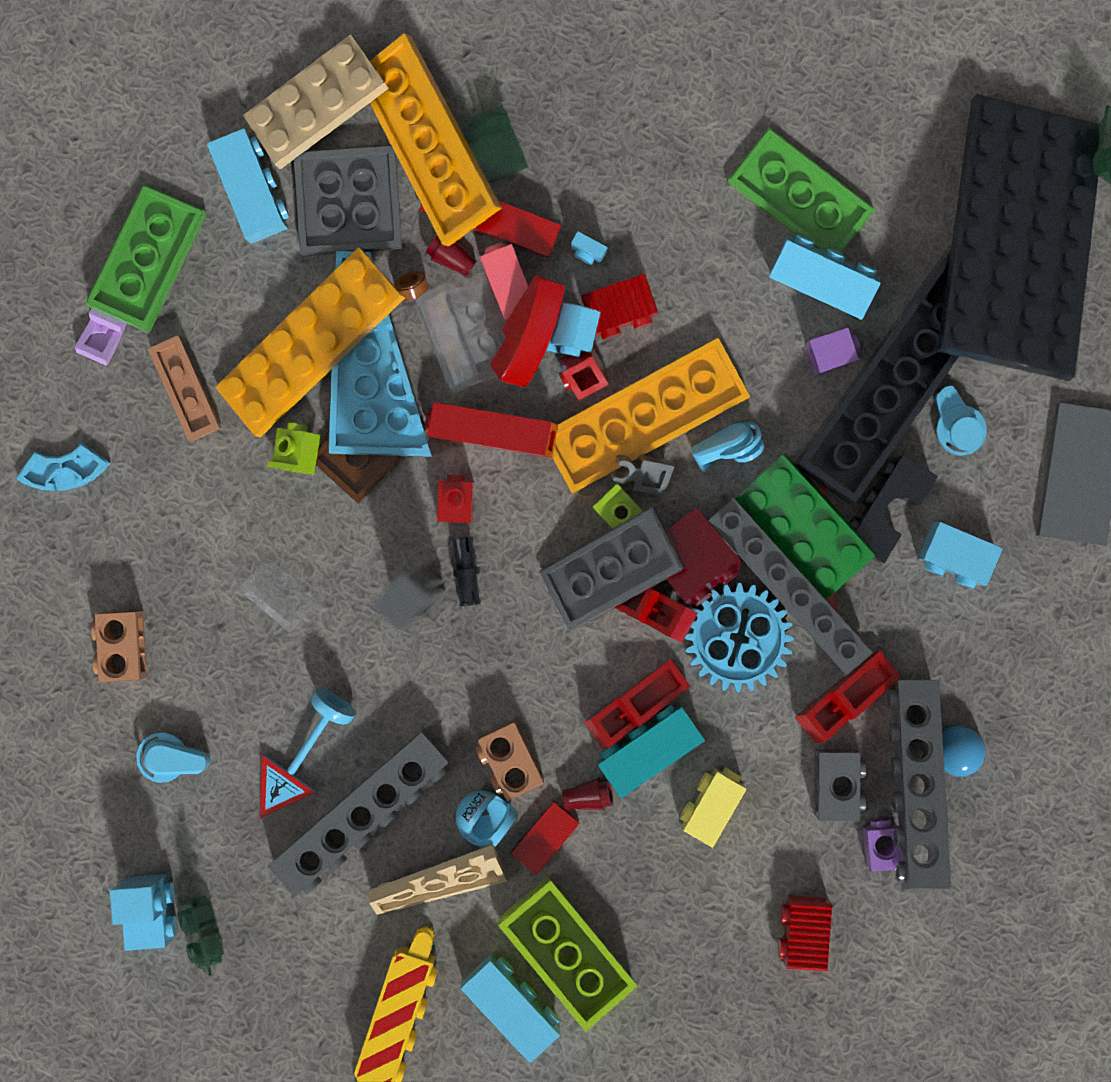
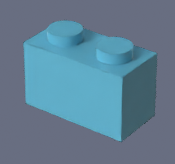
(959, 554)

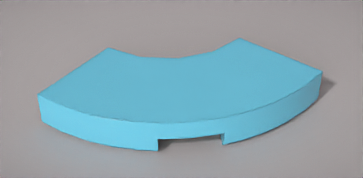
(63, 472)

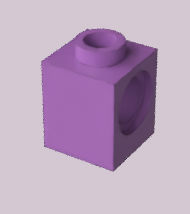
(833, 351)
(876, 859)

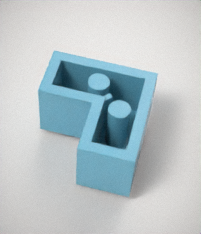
(144, 911)

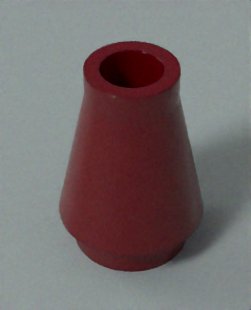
(451, 256)
(589, 796)

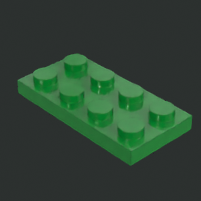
(806, 526)

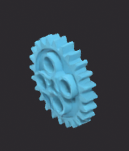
(767, 645)

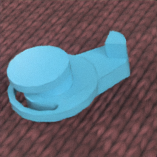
(958, 423)
(732, 442)
(169, 758)

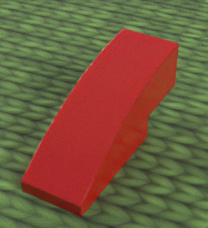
(528, 331)
(660, 613)
(848, 697)
(636, 704)

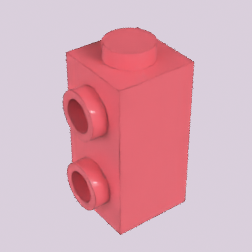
(504, 276)

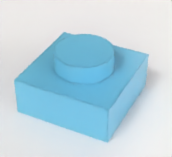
(588, 249)

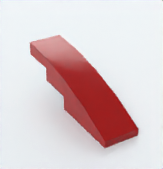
(519, 229)

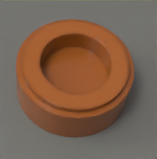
(412, 285)

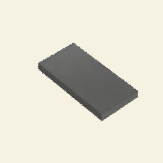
(1078, 476)
(612, 568)

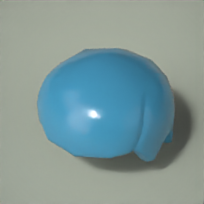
(962, 751)

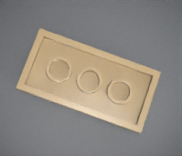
(315, 102)

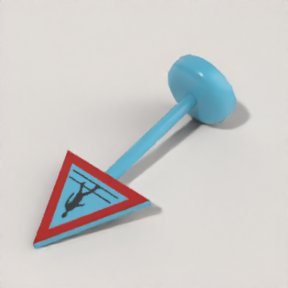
(279, 785)

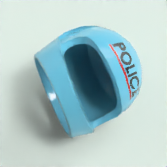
(485, 829)

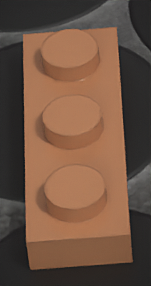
(184, 388)

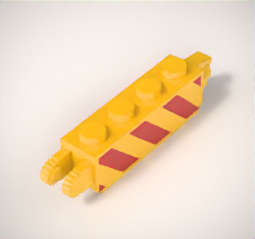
(396, 1011)

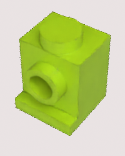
(295, 449)
(616, 497)

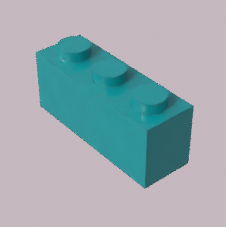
(649, 749)

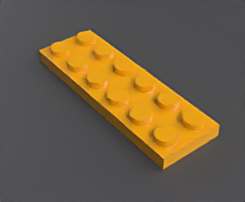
(430, 143)
(309, 342)
(647, 414)

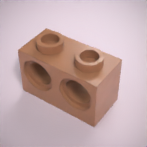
(129, 646)
(517, 757)

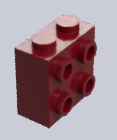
(705, 556)

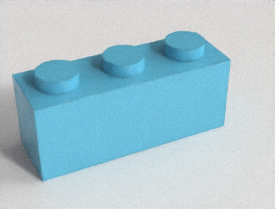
(248, 185)
(826, 275)
(511, 1007)

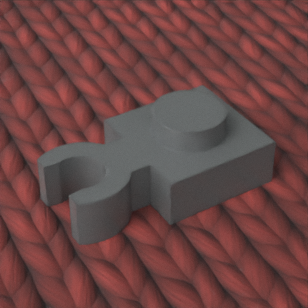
(647, 475)

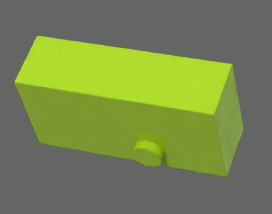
(566, 953)

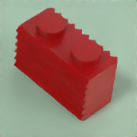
(622, 305)
(806, 933)

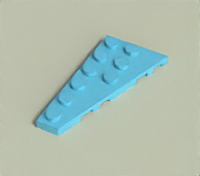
(373, 398)

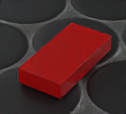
(545, 837)

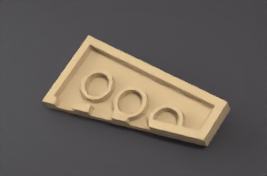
(446, 879)

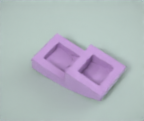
(100, 337)

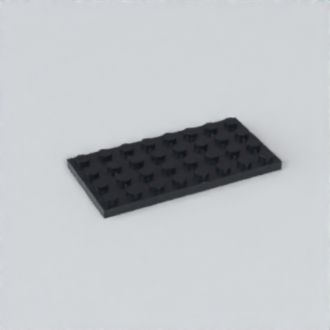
(1021, 239)

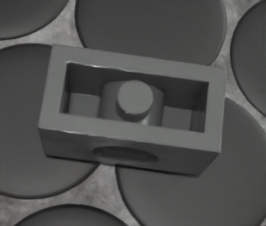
(838, 805)

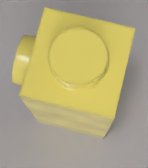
(714, 805)

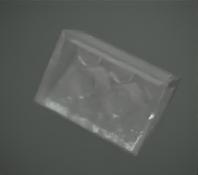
(464, 331)

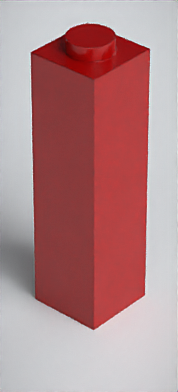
(491, 430)

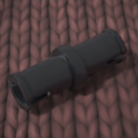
(466, 571)

